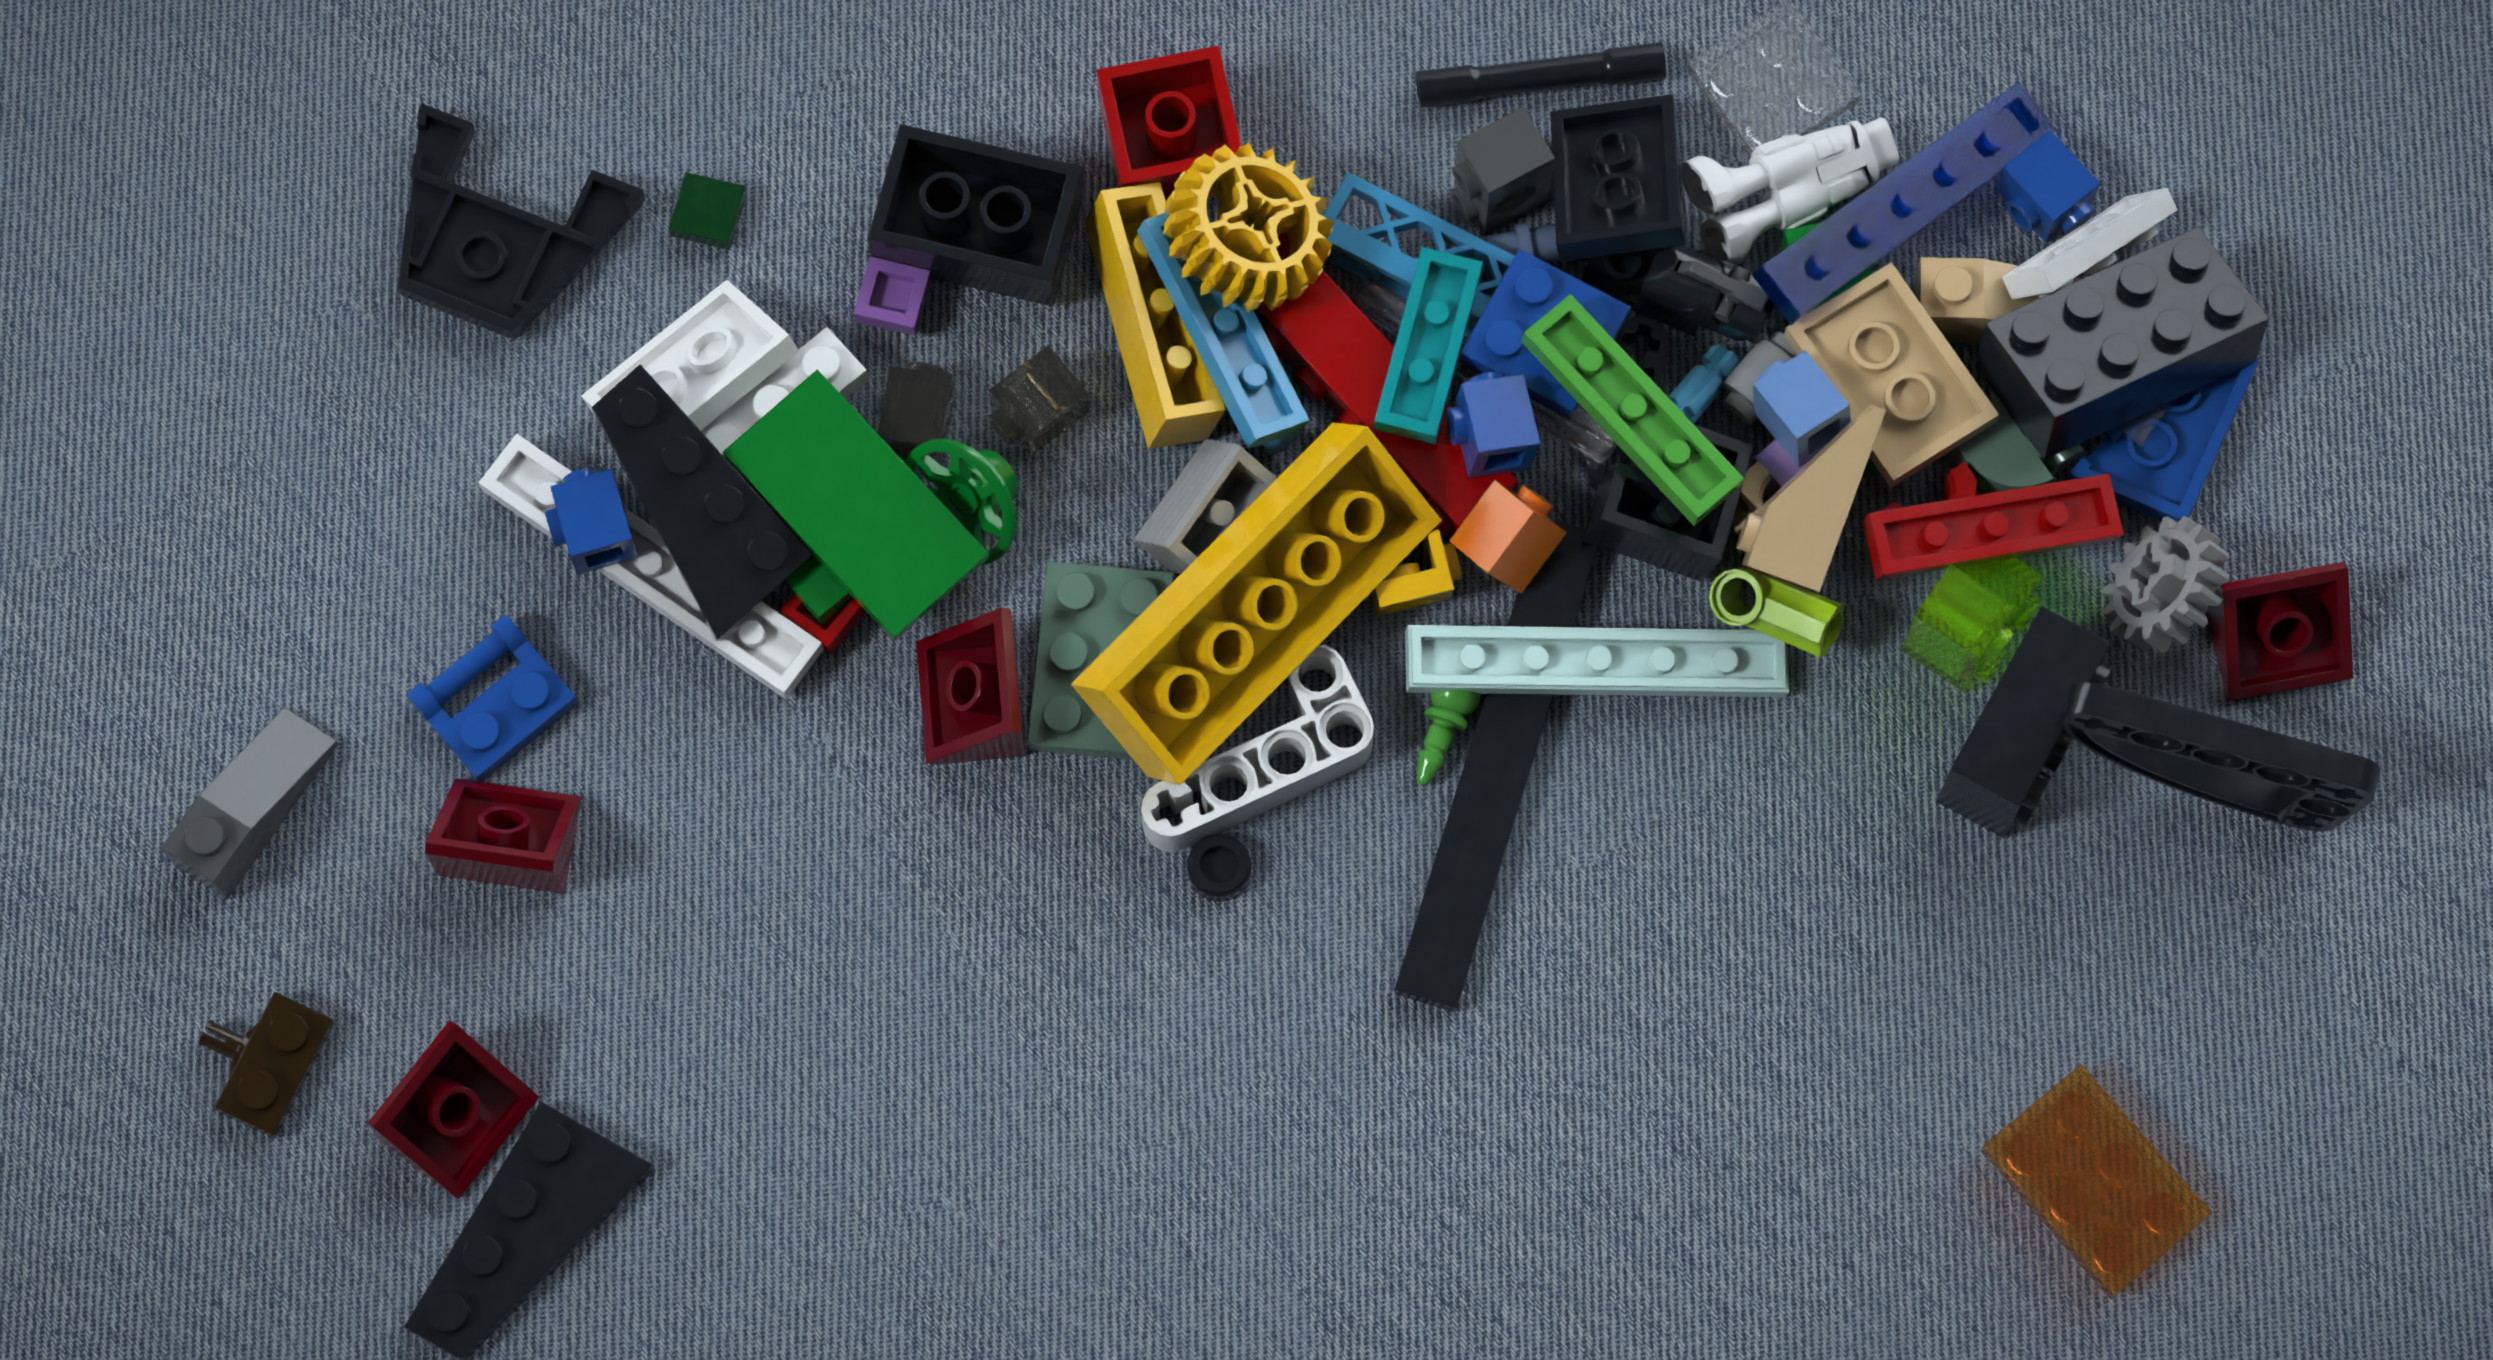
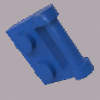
(504, 715)

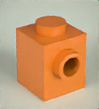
(1509, 534)

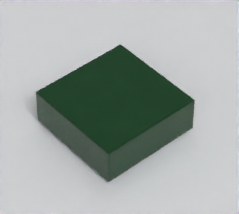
(707, 211)

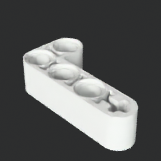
(1250, 761)

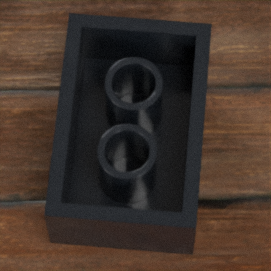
(977, 214)
(2021, 727)

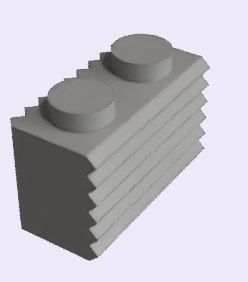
(1202, 503)

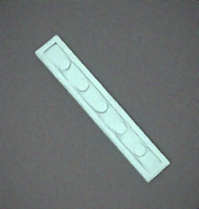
(1595, 661)

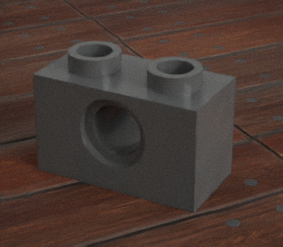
(1502, 172)

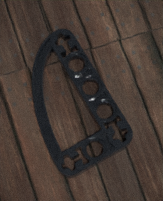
(2221, 758)

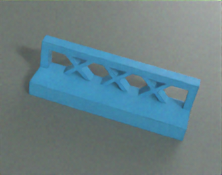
(1364, 256)
(1232, 351)

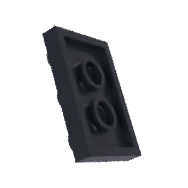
(1617, 178)

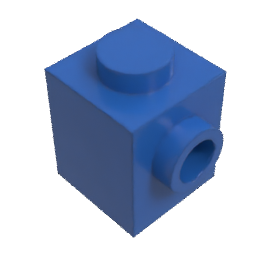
(2048, 188)
(1494, 424)
(591, 520)

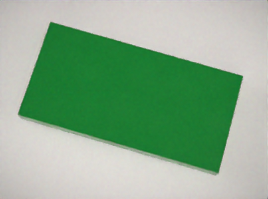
(855, 505)

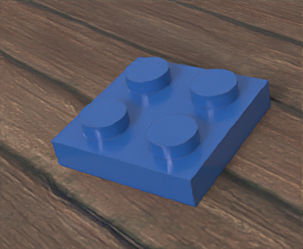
(1521, 299)

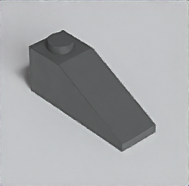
(248, 803)

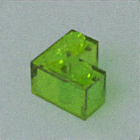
(1969, 618)

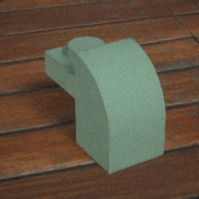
(2006, 458)

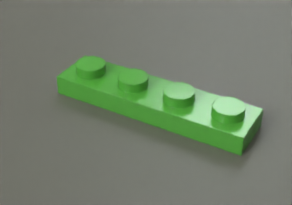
(1632, 409)

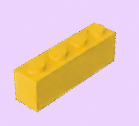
(1161, 361)

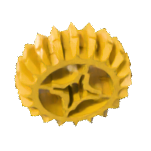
(1241, 247)

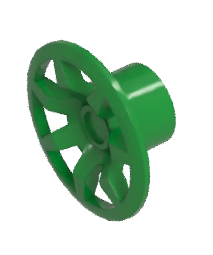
(972, 489)

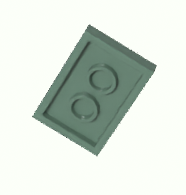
(1079, 619)

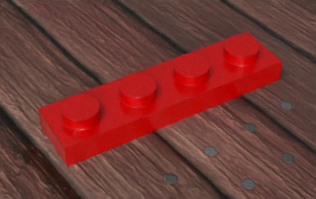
(1992, 527)

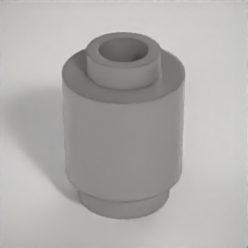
(1740, 382)

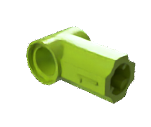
(1780, 609)

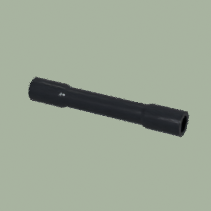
(1611, 67)

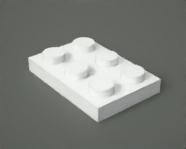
(708, 355)

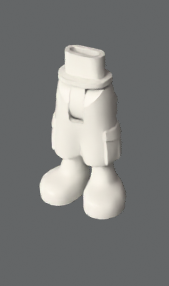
(1799, 181)

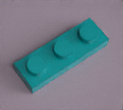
(1428, 345)

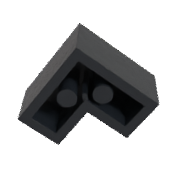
(1643, 524)

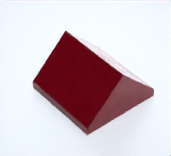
(2283, 631)
(971, 691)
(504, 835)
(452, 1110)

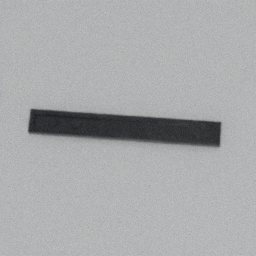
(1489, 796)

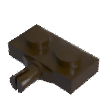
(268, 1062)

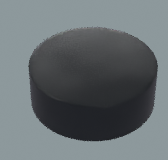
(1219, 867)

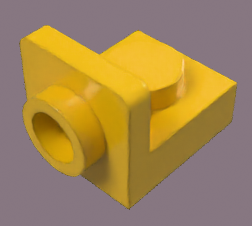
(1410, 588)

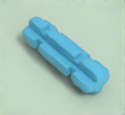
(1703, 381)

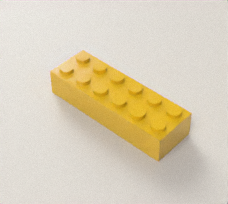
(1256, 602)

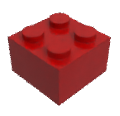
(1166, 115)

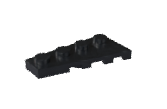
(708, 515)
(533, 1214)

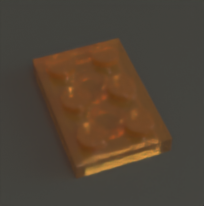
(2096, 1181)

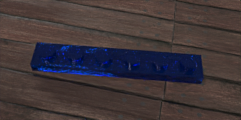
(1902, 204)

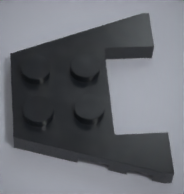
(486, 255)

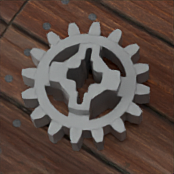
(2162, 588)

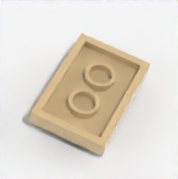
(1890, 354)

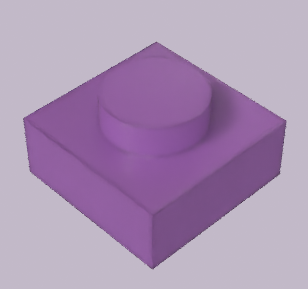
(892, 296)

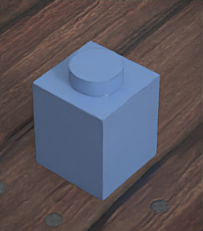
(1799, 406)

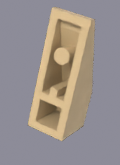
(1964, 295)
(1807, 514)

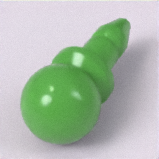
(1447, 714)

